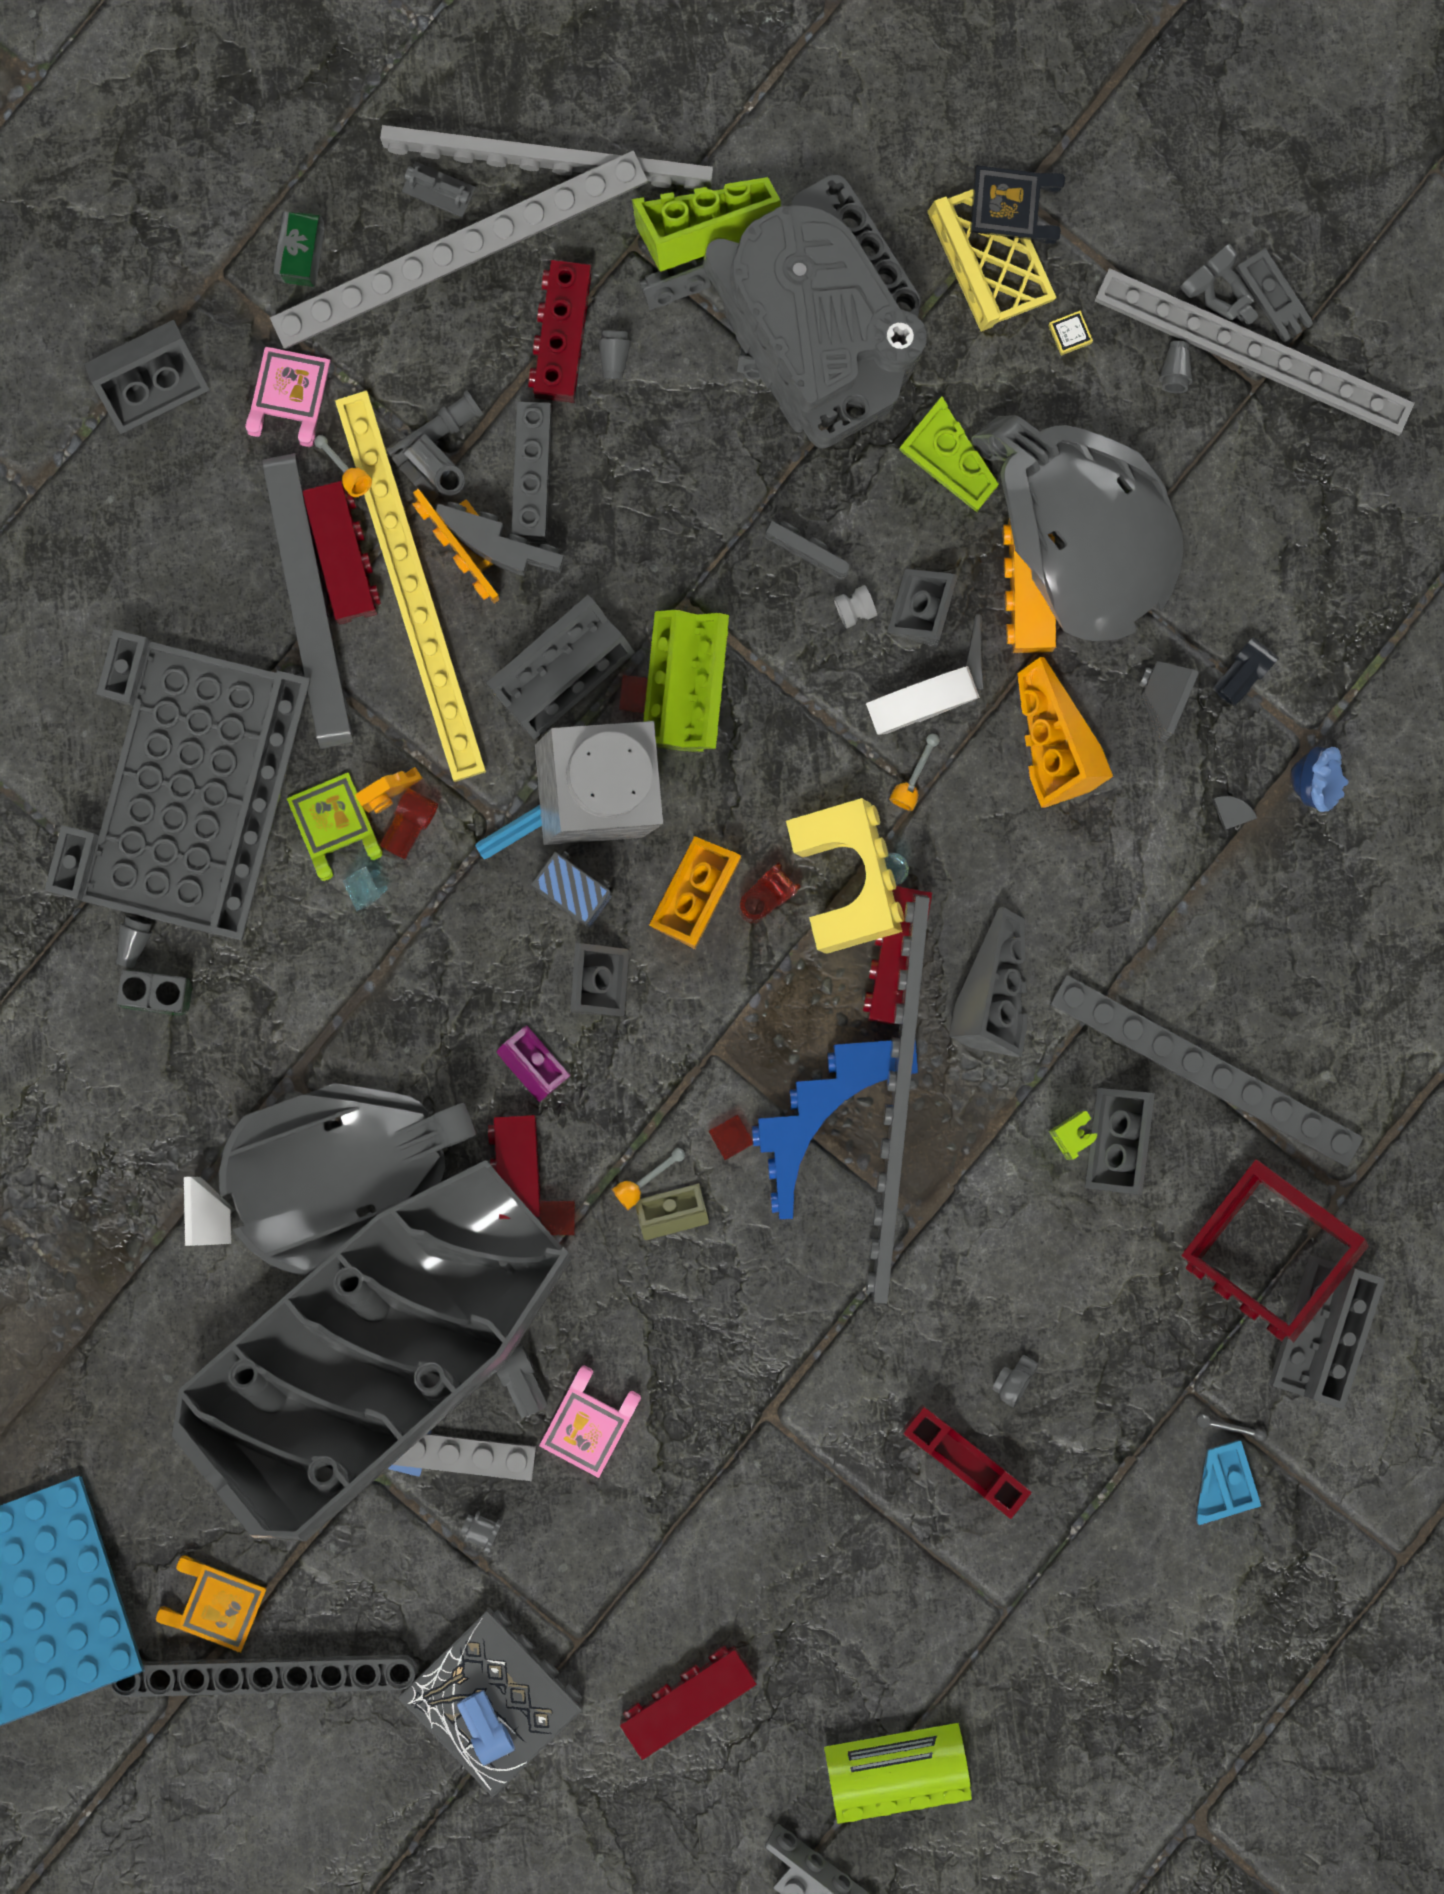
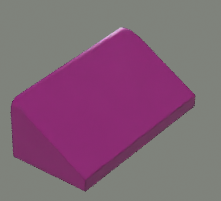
(532, 1063)

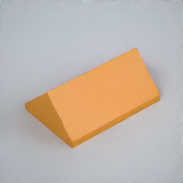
(695, 891)

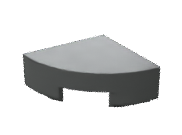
(419, 480)
(1233, 811)

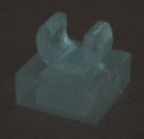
(362, 888)

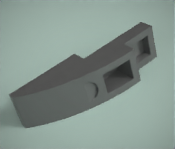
(484, 537)

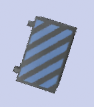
(572, 889)

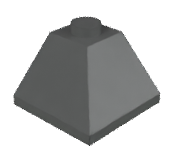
(1166, 695)

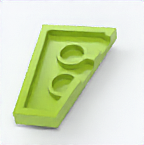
(949, 457)

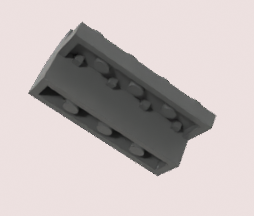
(560, 667)
(1330, 1347)

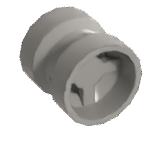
(857, 606)

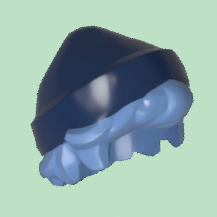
(1319, 778)

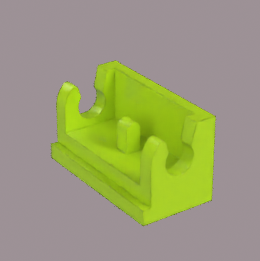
(1068, 1136)

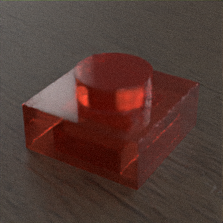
(633, 694)
(731, 1137)
(558, 1217)

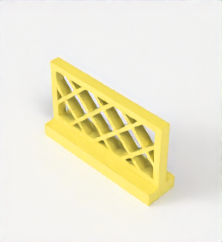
(969, 271)

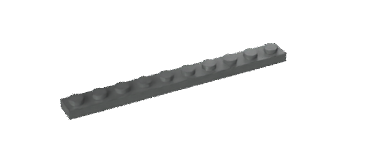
(1206, 1071)

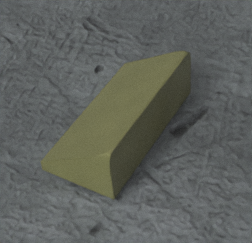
(671, 1212)

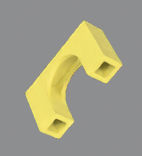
(874, 910)

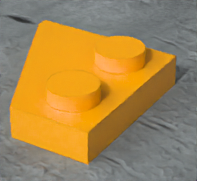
(379, 794)

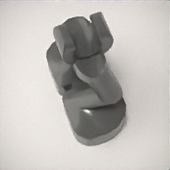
(1204, 280)

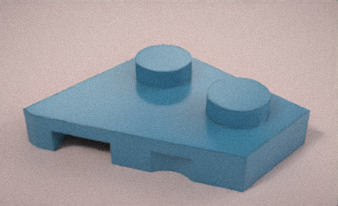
(1226, 1484)

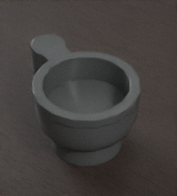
(1013, 1383)

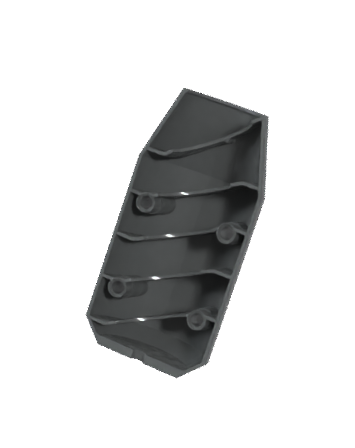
(368, 1354)

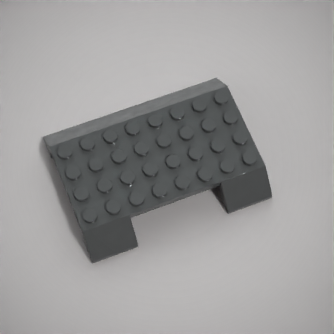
(188, 789)

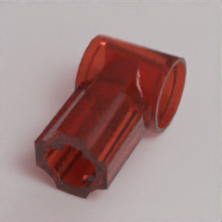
(412, 817)

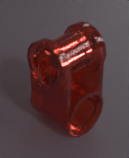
(769, 893)

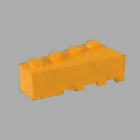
(1032, 619)

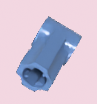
(489, 1736)

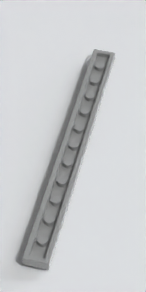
(459, 249)

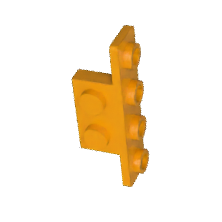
(464, 557)

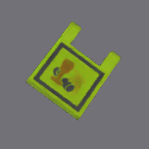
(332, 819)

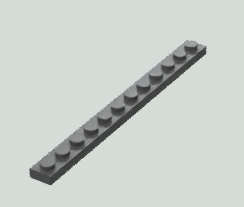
(899, 1083)

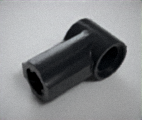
(1249, 666)

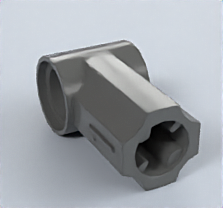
(433, 463)
(521, 1383)

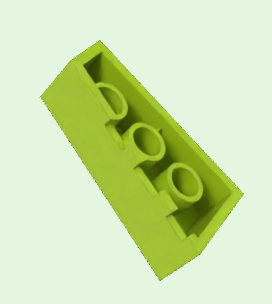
(684, 225)

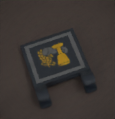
(1008, 203)

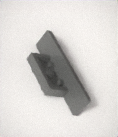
(807, 1869)

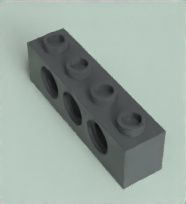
(532, 471)

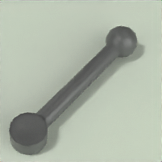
(1204, 1421)

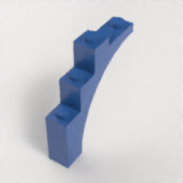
(788, 1137)

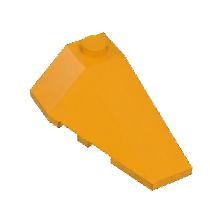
(1063, 748)

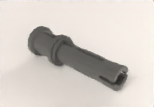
(448, 420)

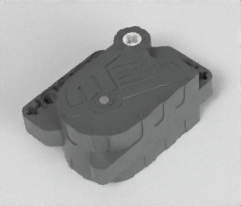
(819, 311)

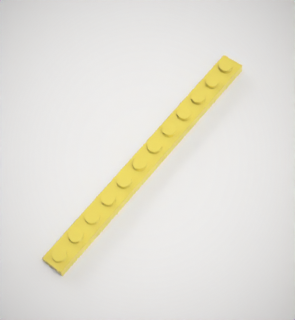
(411, 588)

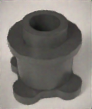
(480, 1530)

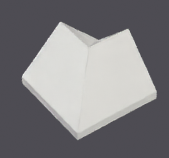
(205, 1214)

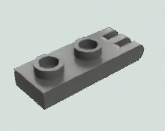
(1273, 294)
(812, 551)

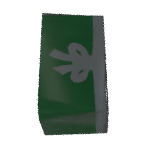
(299, 248)
(183, 983)

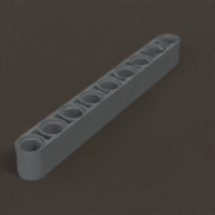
(308, 601)
(280, 1668)

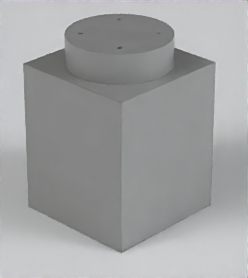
(609, 773)

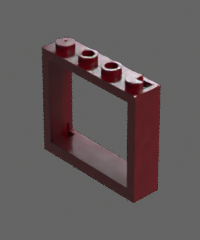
(1225, 1213)

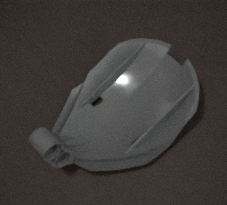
(1105, 507)
(304, 1183)

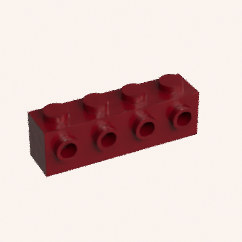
(562, 331)

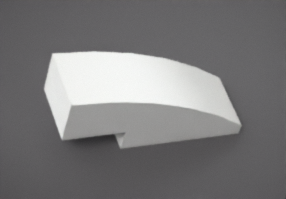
(922, 700)

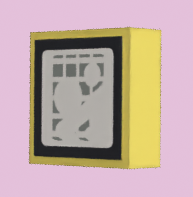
(1070, 333)

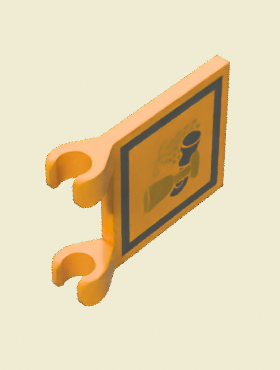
(218, 1607)

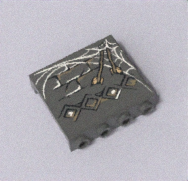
(517, 1685)

